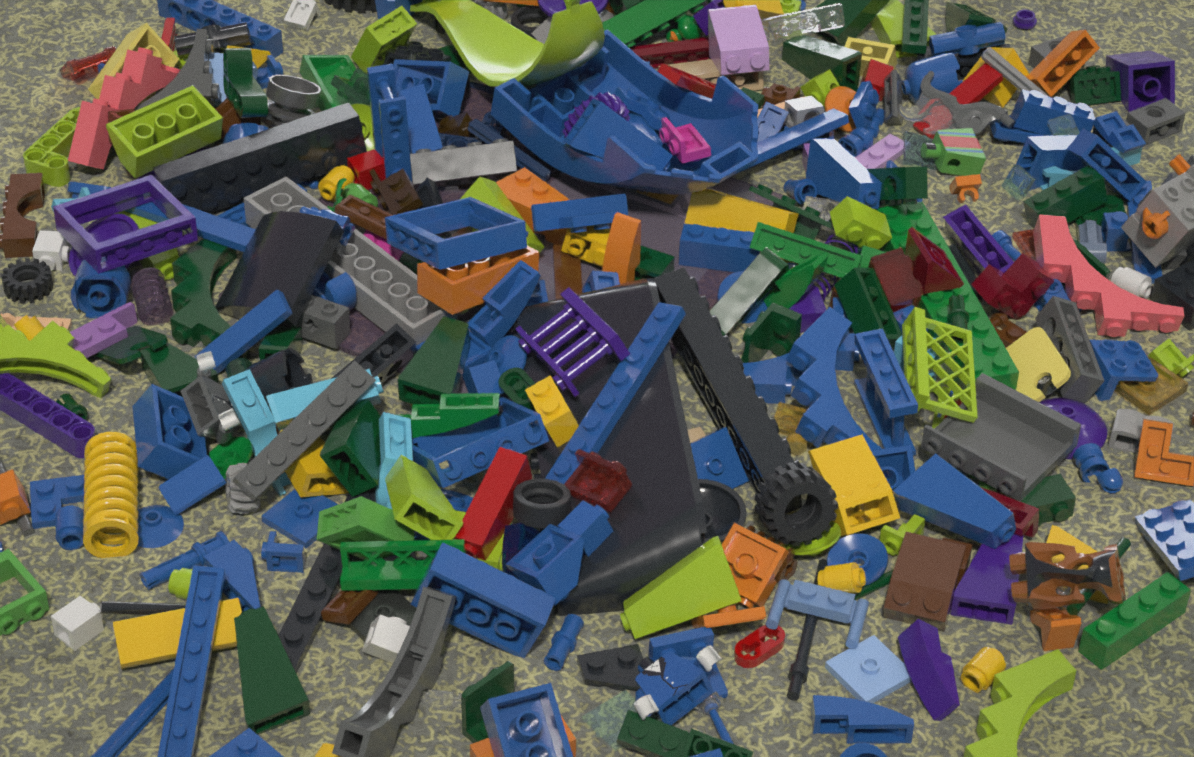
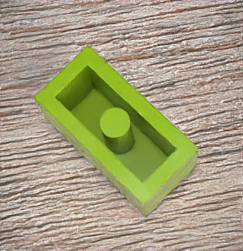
(860, 224)

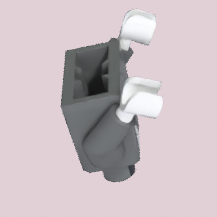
(209, 404)

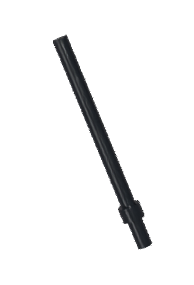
(799, 670)

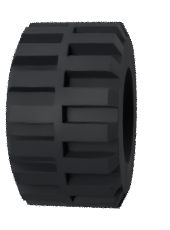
(781, 489)

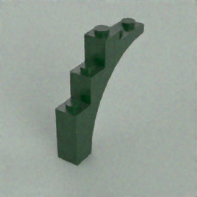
(196, 278)

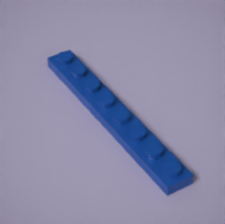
(619, 389)
(192, 662)

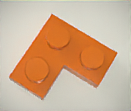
(1156, 461)

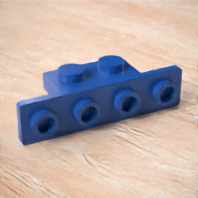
(579, 213)

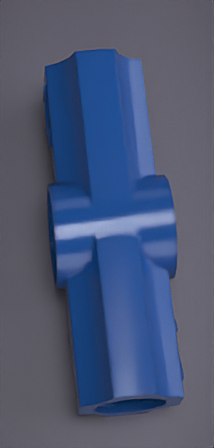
(967, 39)

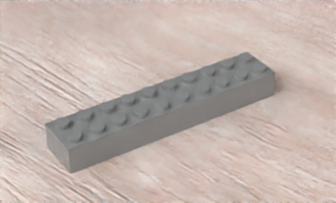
(382, 283)

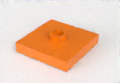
(729, 615)

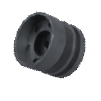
(290, 99)

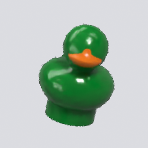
(686, 29)

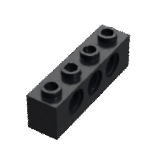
(386, 354)

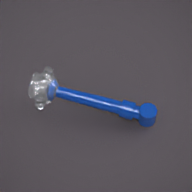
(710, 707)

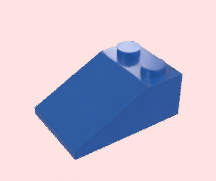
(442, 81)

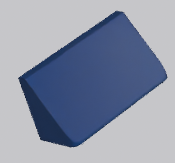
(192, 484)

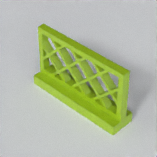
(918, 363)

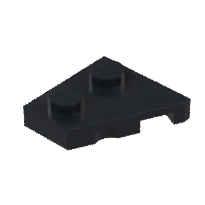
(611, 667)

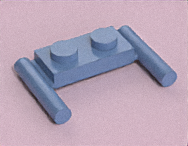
(820, 602)

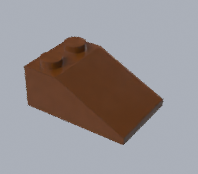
(924, 580)

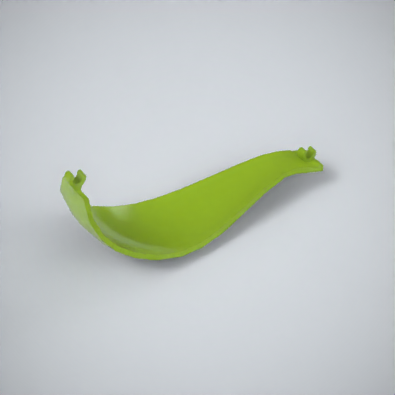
(502, 52)

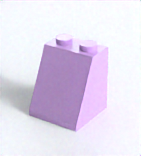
(737, 40)

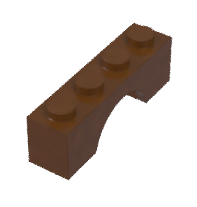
(23, 195)

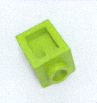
(893, 538)

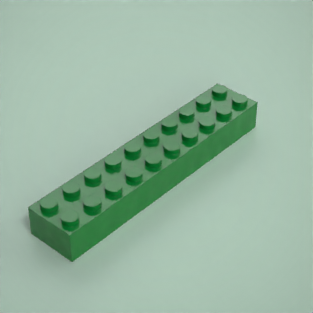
(988, 349)

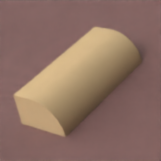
(707, 70)

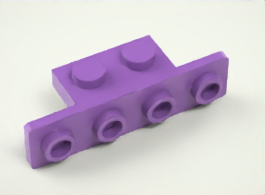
(104, 330)

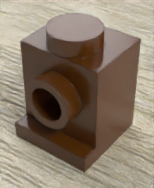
(779, 93)

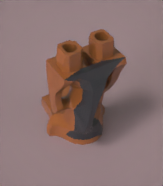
(1046, 577)

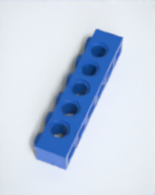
(201, 13)

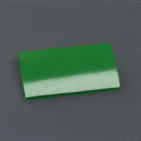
(321, 71)

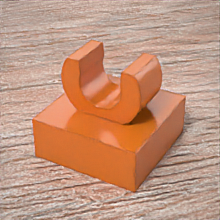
(966, 185)

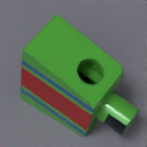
(955, 152)

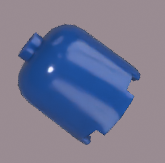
(944, 78)

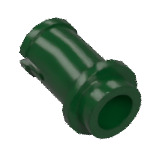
(73, 406)

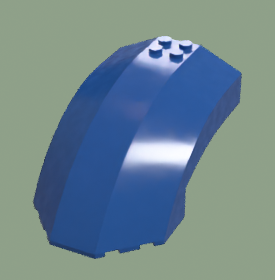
(539, 117)

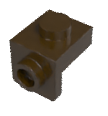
(456, 125)

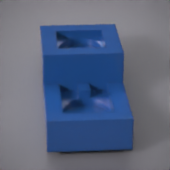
(1117, 133)

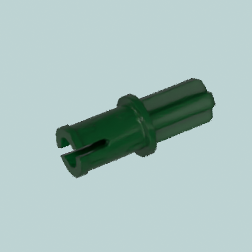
(957, 314)

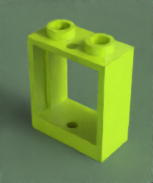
(382, 36)

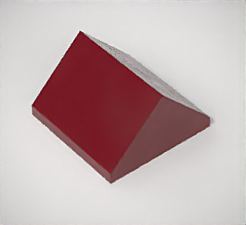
(930, 264)

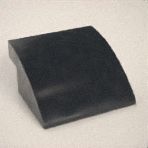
(282, 255)

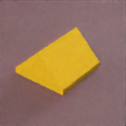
(1005, 90)

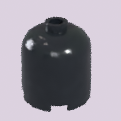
(280, 372)

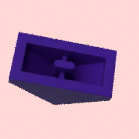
(810, 306)

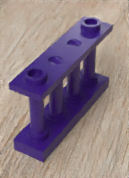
(587, 321)

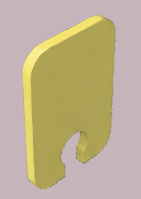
(1035, 358)

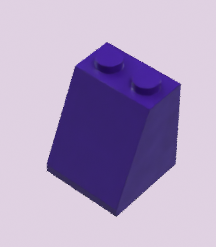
(1143, 78)

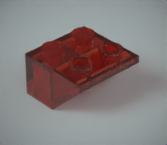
(897, 279)

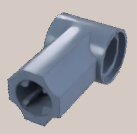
(1091, 237)

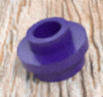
(1025, 19)

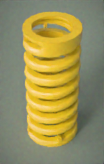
(116, 505)

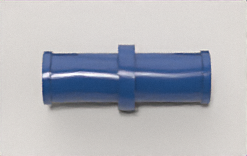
(563, 642)

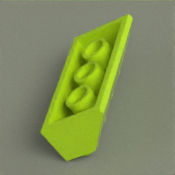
(164, 131)

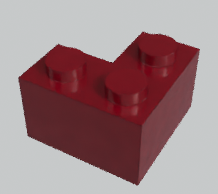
(1016, 288)

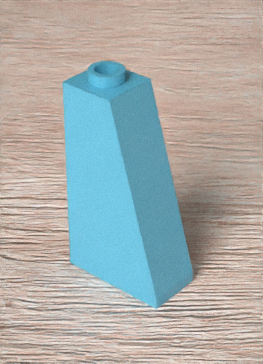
(290, 403)

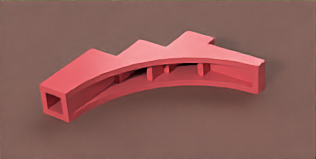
(139, 78)
(1114, 307)

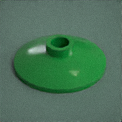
(233, 452)

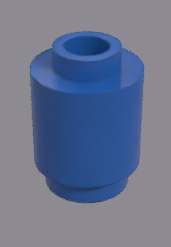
(69, 527)

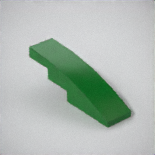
(452, 412)

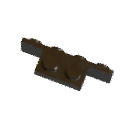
(396, 192)

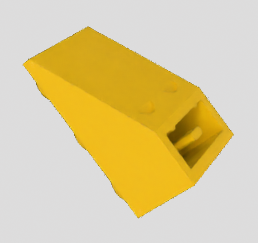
(858, 482)

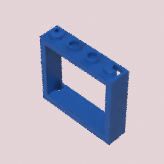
(416, 230)
(475, 445)

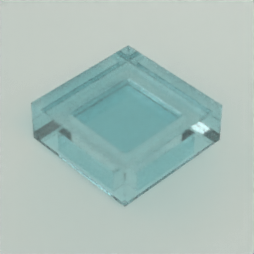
(1018, 182)

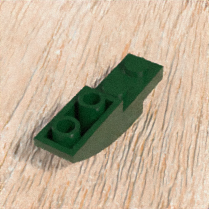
(664, 740)

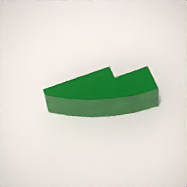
(797, 281)

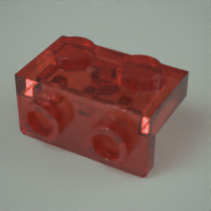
(598, 480)

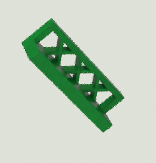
(800, 248)
(379, 574)

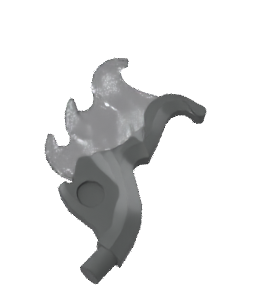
(944, 111)

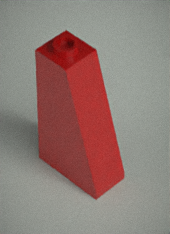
(493, 503)

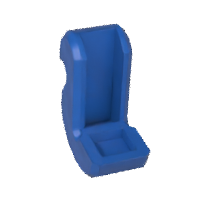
(337, 290)

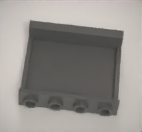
(1009, 443)

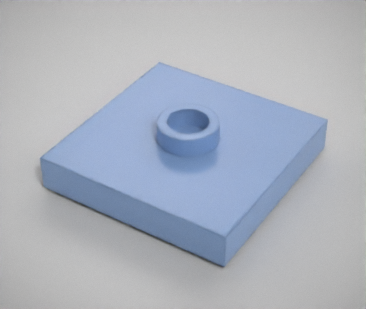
(869, 670)

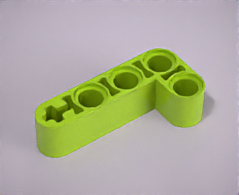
(51, 151)

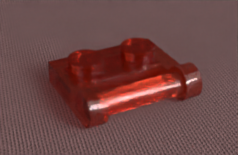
(77, 68)

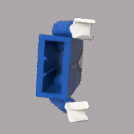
(673, 684)

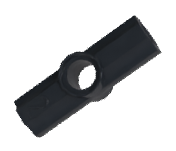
(231, 35)

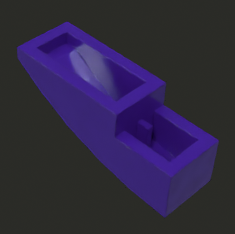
(929, 669)

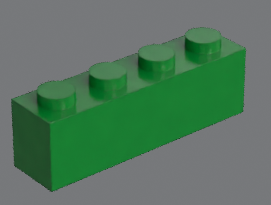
(1134, 620)

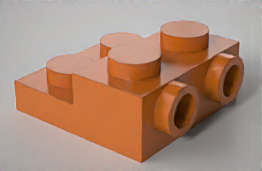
(753, 564)

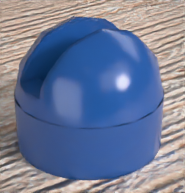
(1110, 481)

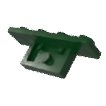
(808, 220)

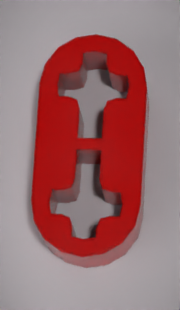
(762, 649)

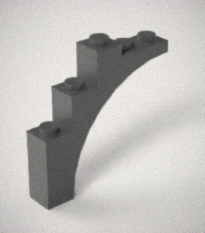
(194, 72)
(395, 702)

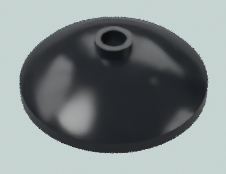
(721, 508)

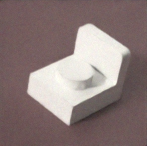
(301, 13)

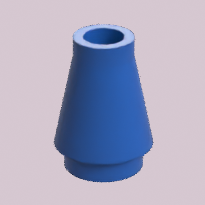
(800, 189)

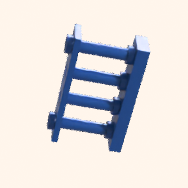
(389, 120)
(884, 390)

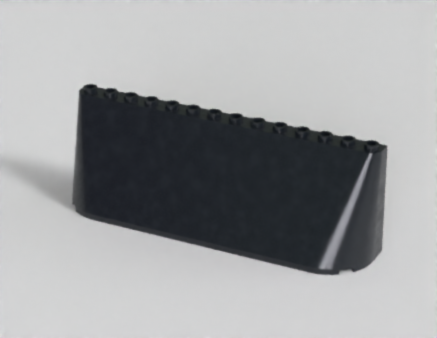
(664, 509)

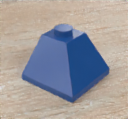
(550, 562)

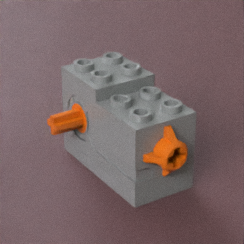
(1166, 217)

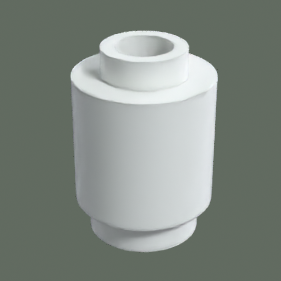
(1133, 281)

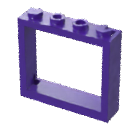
(133, 245)

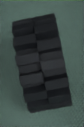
(23, 291)

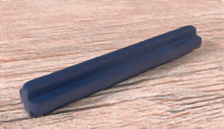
(523, 160)

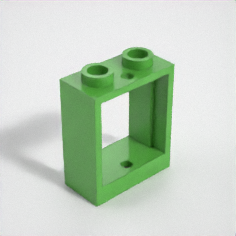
(360, 522)
(27, 607)

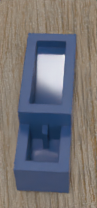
(504, 303)
(859, 721)

